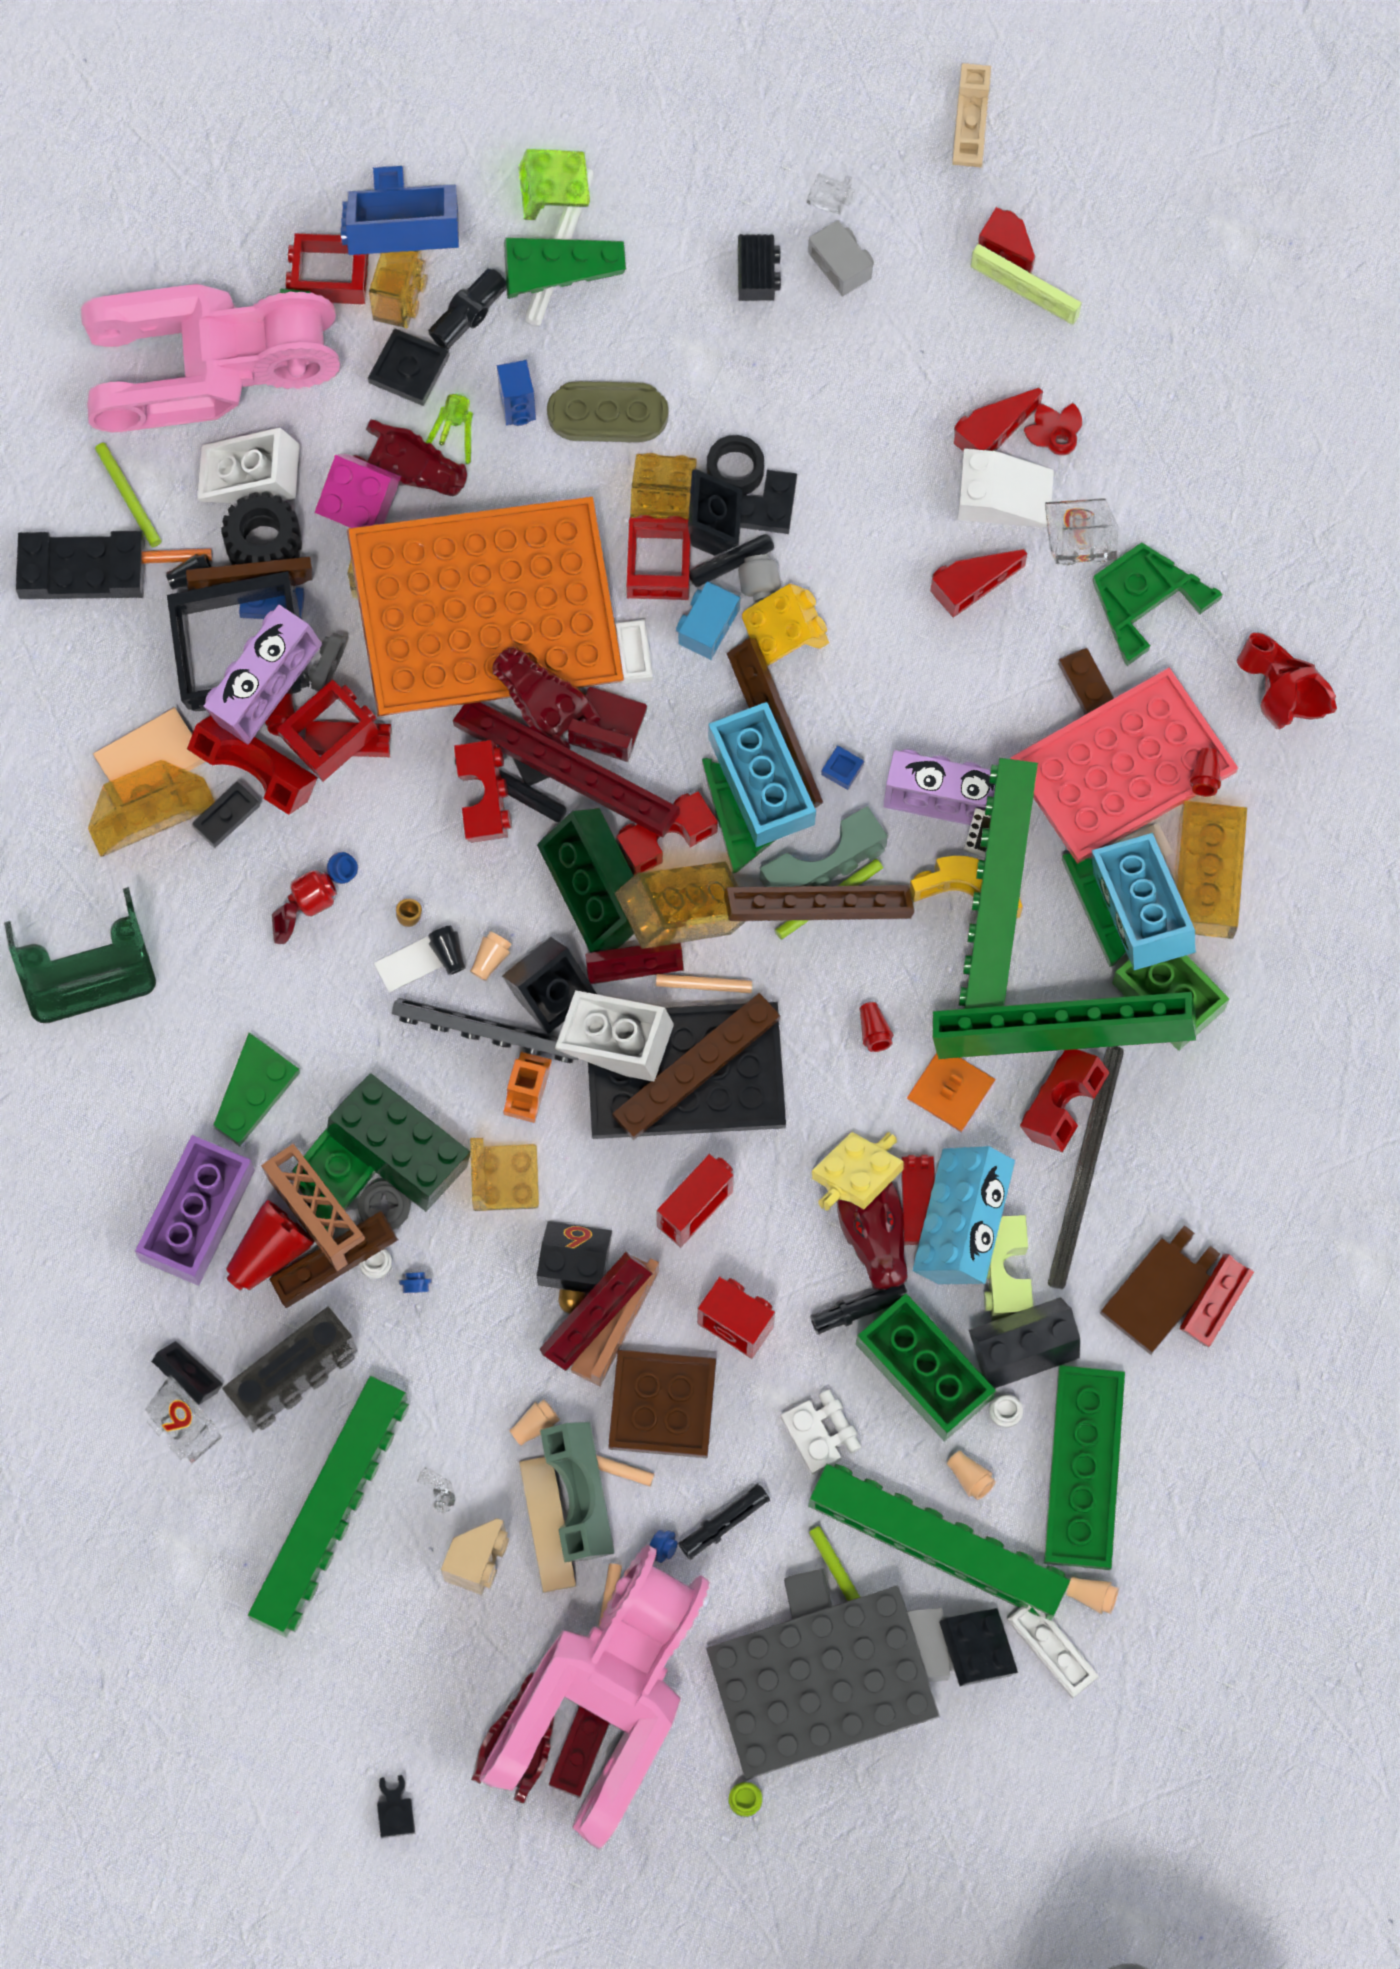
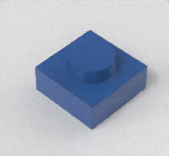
(388, 177)
(842, 767)

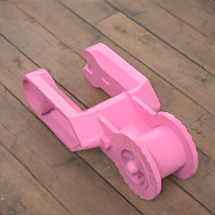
(222, 349)
(616, 1677)

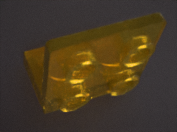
(661, 485)
(503, 1176)

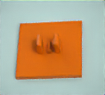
(951, 1090)

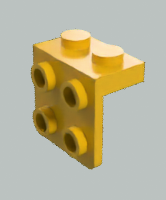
(785, 623)

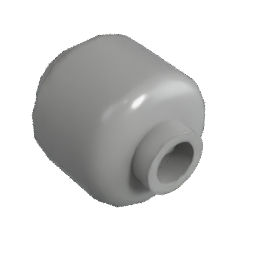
(759, 577)

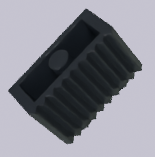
(757, 267)

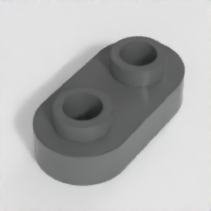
(332, 652)

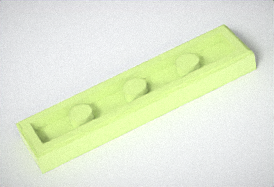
(1025, 284)

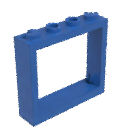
(400, 219)

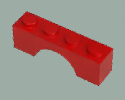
(283, 780)

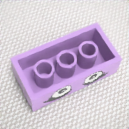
(262, 674)
(936, 787)

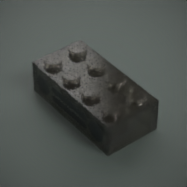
(290, 1370)

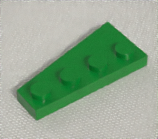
(548, 263)

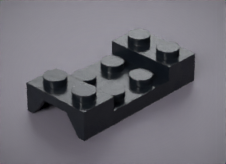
(79, 566)

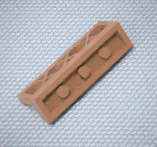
(306, 1215)
(600, 1354)

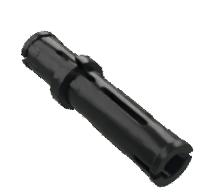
(854, 1309)
(712, 1530)

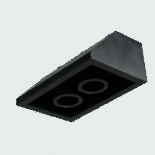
(1026, 1342)

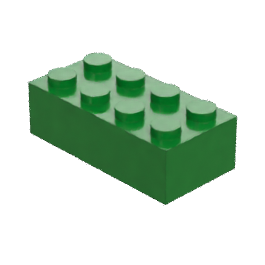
(925, 1367)

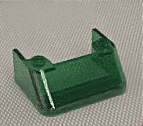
(87, 978)

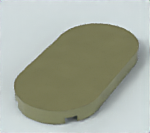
(607, 411)

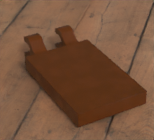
(1159, 1291)

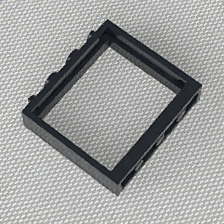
(218, 597)

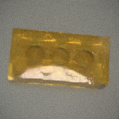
(1211, 865)
(678, 904)

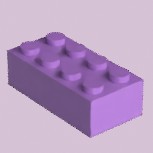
(195, 1210)

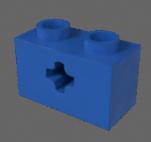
(516, 393)

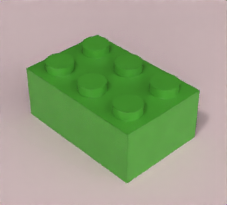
(1175, 977)

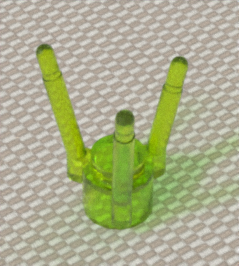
(454, 414)

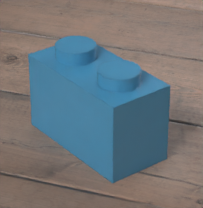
(708, 620)

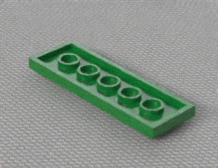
(1084, 1468)

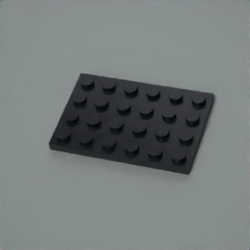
(736, 1098)

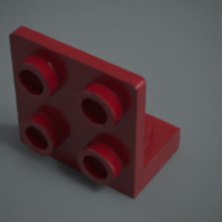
(615, 731)

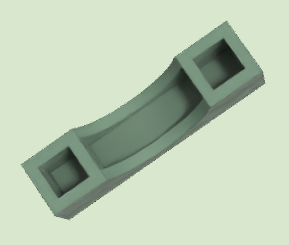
(860, 839)
(573, 1455)

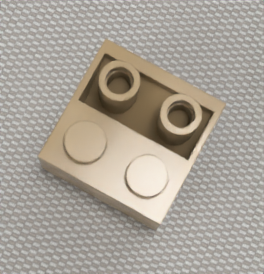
(473, 1556)

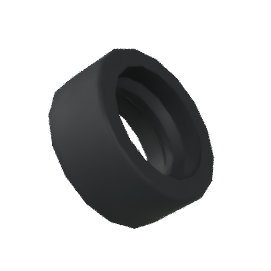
(740, 444)

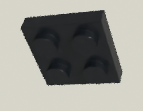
(408, 366)
(978, 1647)

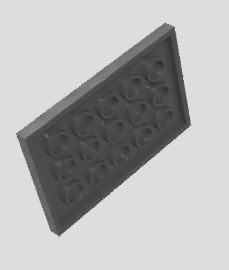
(822, 1682)

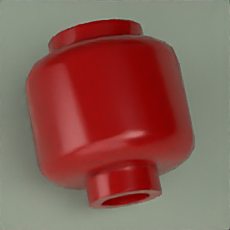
(312, 892)

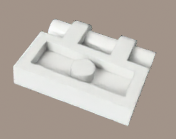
(811, 1437)

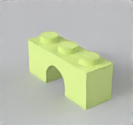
(1006, 1293)

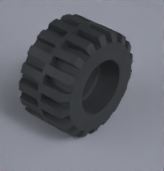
(258, 513)

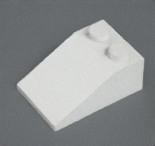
(249, 465)
(1003, 489)
(616, 1034)

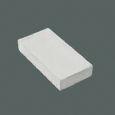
(634, 651)

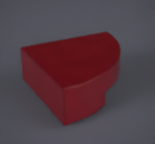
(283, 923)

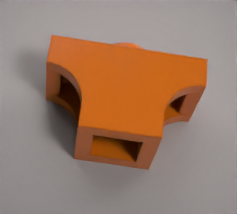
(527, 1086)

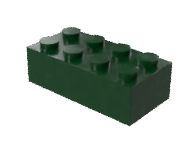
(588, 873)
(398, 1142)

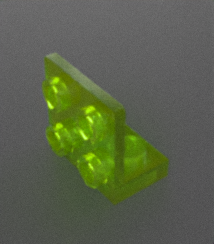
(552, 180)

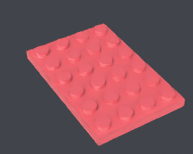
(1122, 764)

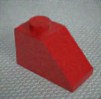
(1008, 238)

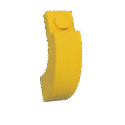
(950, 874)

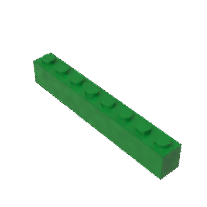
(1000, 883)
(1064, 1025)
(328, 1507)
(938, 1542)

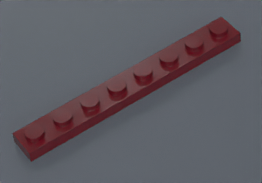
(568, 767)

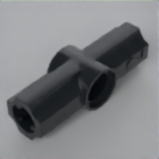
(467, 308)

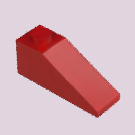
(995, 423)
(973, 578)

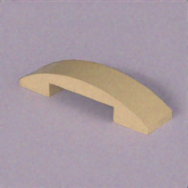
(971, 115)
(545, 1520)

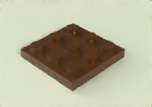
(662, 1404)

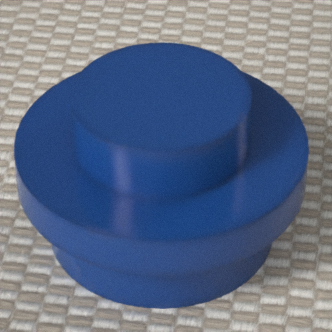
(342, 867)
(415, 1283)
(664, 1544)

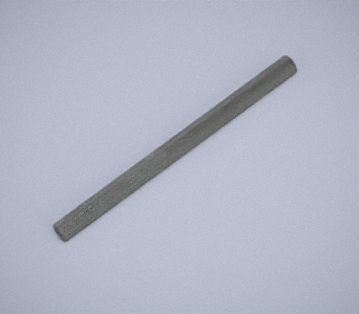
(1085, 1171)

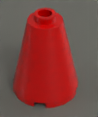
(266, 1247)

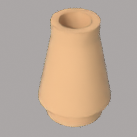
(490, 955)
(535, 1419)
(973, 1477)
(1095, 1594)

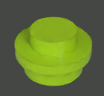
(745, 1799)

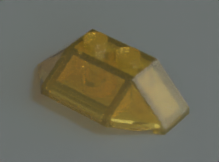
(146, 805)

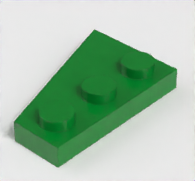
(253, 1090)

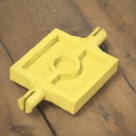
(857, 1170)

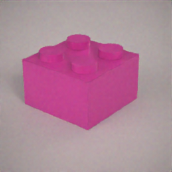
(357, 492)

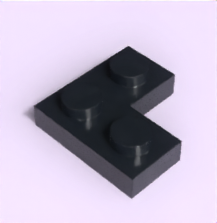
(775, 508)

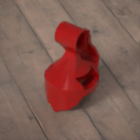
(1291, 684)

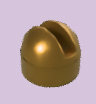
(411, 910)
(570, 1299)

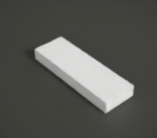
(1053, 1650)

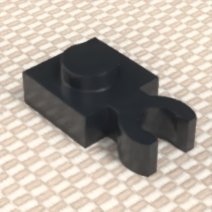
(396, 1813)

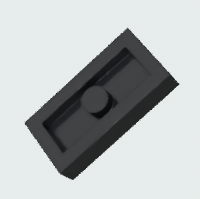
(225, 814)
(188, 1372)

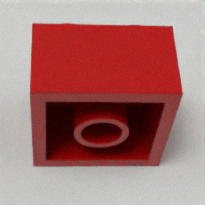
(736, 1316)

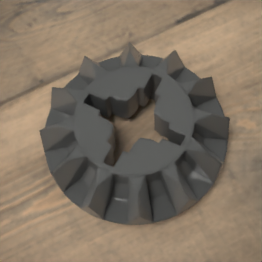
(374, 1194)

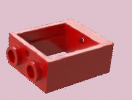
(334, 291)
(658, 585)
(343, 749)
(695, 1199)

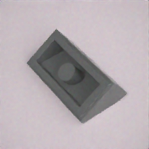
(807, 1593)

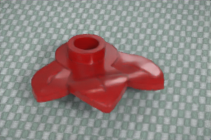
(1053, 426)

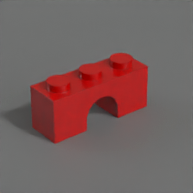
(488, 818)
(693, 824)
(1073, 1075)

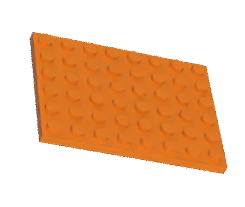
(466, 586)

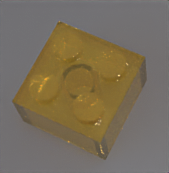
(397, 287)

